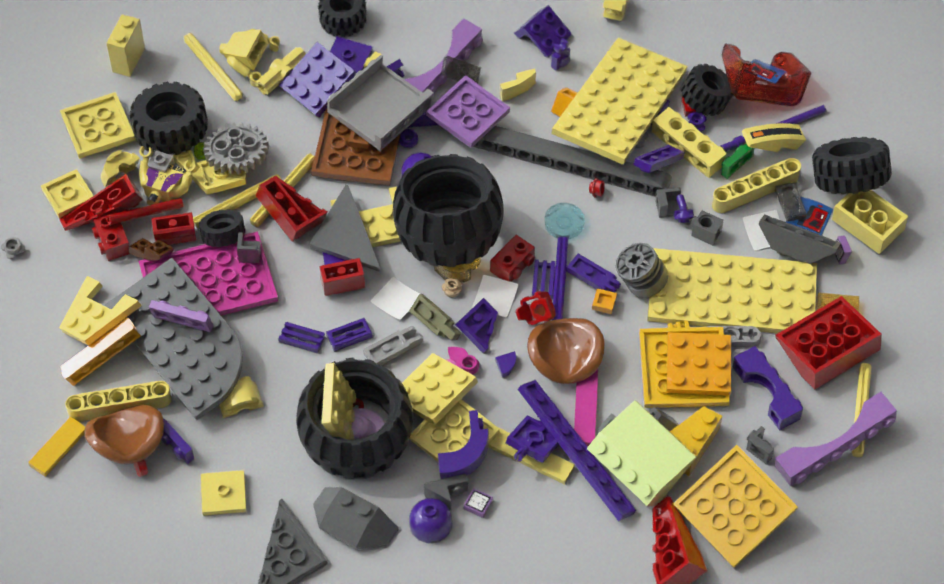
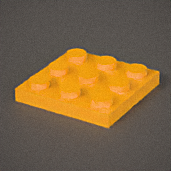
(698, 363)

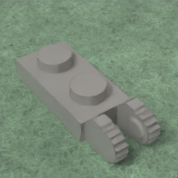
(392, 346)

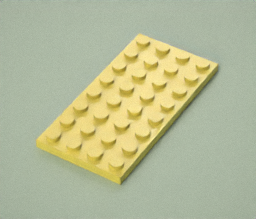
(619, 100)
(733, 291)

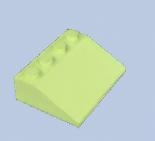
(642, 453)

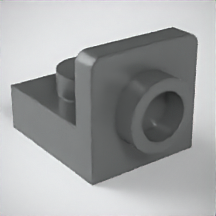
(759, 448)

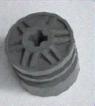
(642, 270)

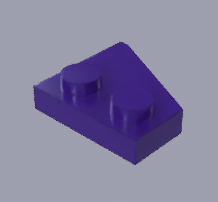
(478, 324)

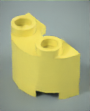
(116, 163)
(244, 396)

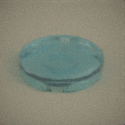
(564, 220)

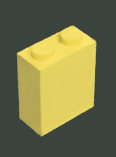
(125, 45)

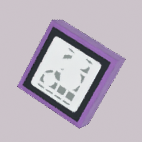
(843, 251)
(478, 503)

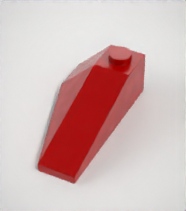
(114, 198)
(675, 549)

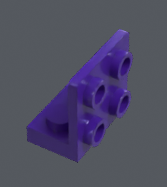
(544, 30)

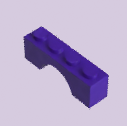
(754, 368)

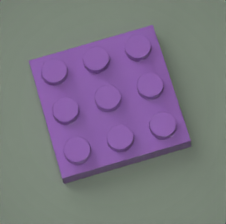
(468, 111)

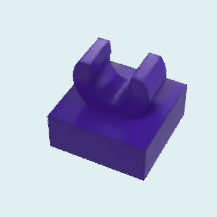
(395, 67)

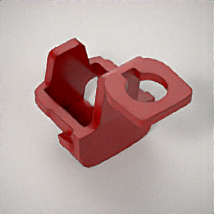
(540, 309)

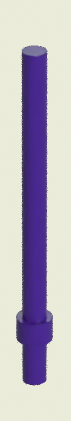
(740, 140)

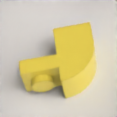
(615, 9)

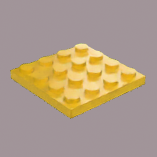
(654, 370)
(735, 506)

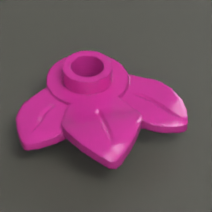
(460, 358)

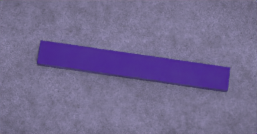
(577, 450)

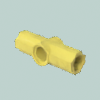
(279, 70)

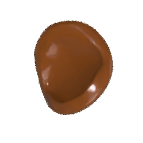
(566, 349)
(126, 434)

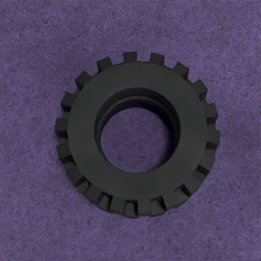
(342, 22)
(706, 90)

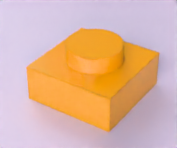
(604, 301)

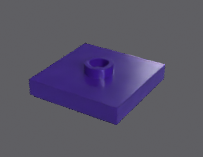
(351, 52)

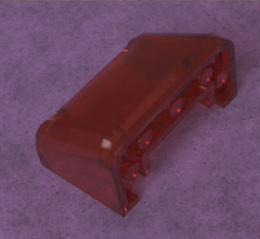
(748, 87)

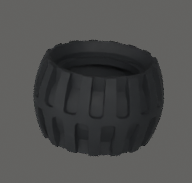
(448, 183)
(364, 455)

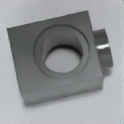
(705, 234)

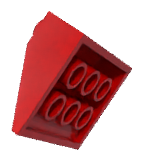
(829, 342)

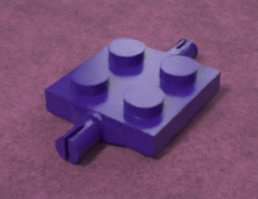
(532, 439)

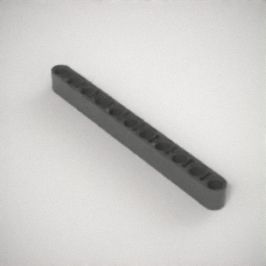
(572, 160)

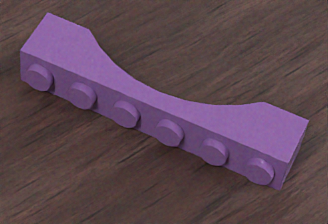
(465, 39)
(801, 461)

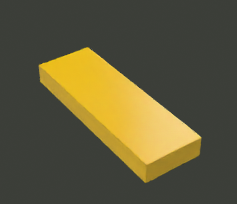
(57, 446)

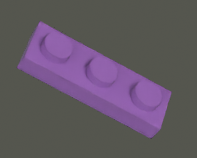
(181, 315)

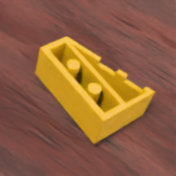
(698, 433)

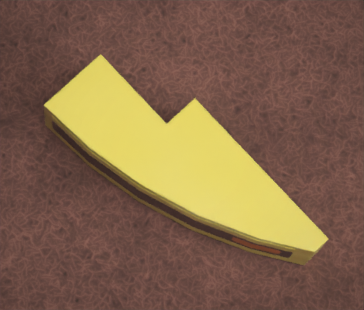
(774, 136)

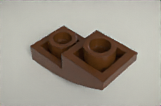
(150, 251)

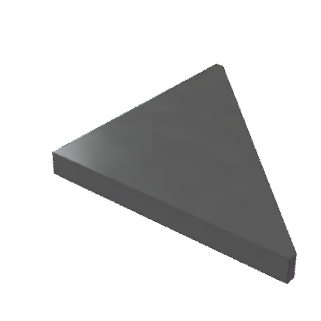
(344, 233)
(290, 552)

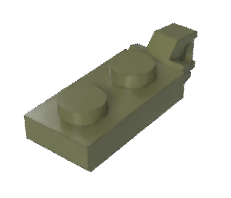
(434, 318)

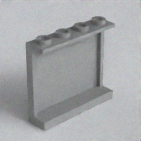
(378, 104)

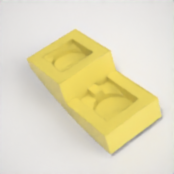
(514, 88)

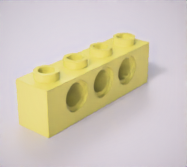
(684, 136)

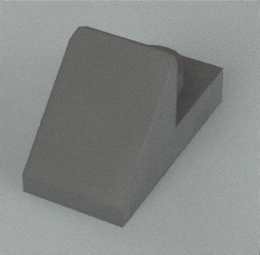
(443, 488)

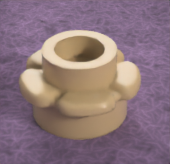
(452, 291)

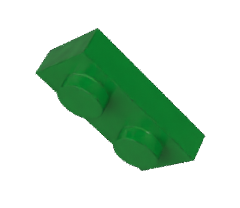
(737, 160)

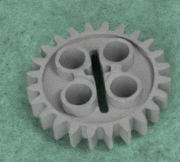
(236, 148)

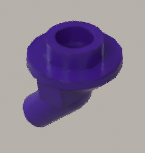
(684, 214)

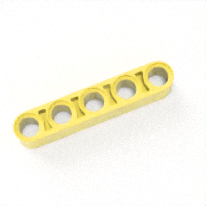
(744, 189)
(108, 398)

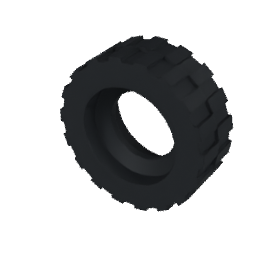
(217, 237)

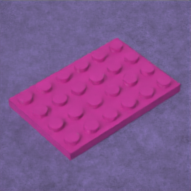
(221, 277)

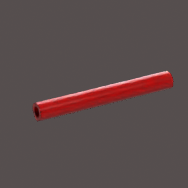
(144, 211)

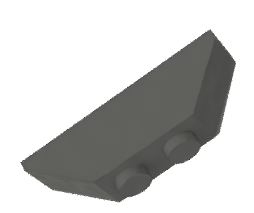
(796, 241)
(353, 519)

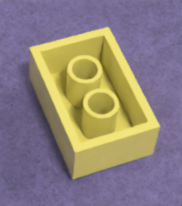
(870, 219)

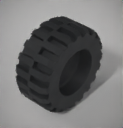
(164, 101)
(851, 165)

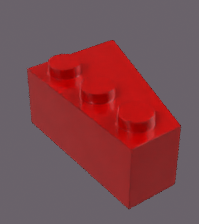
(288, 208)

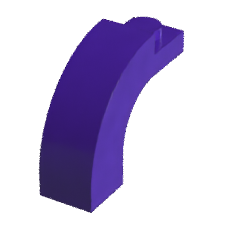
(470, 456)

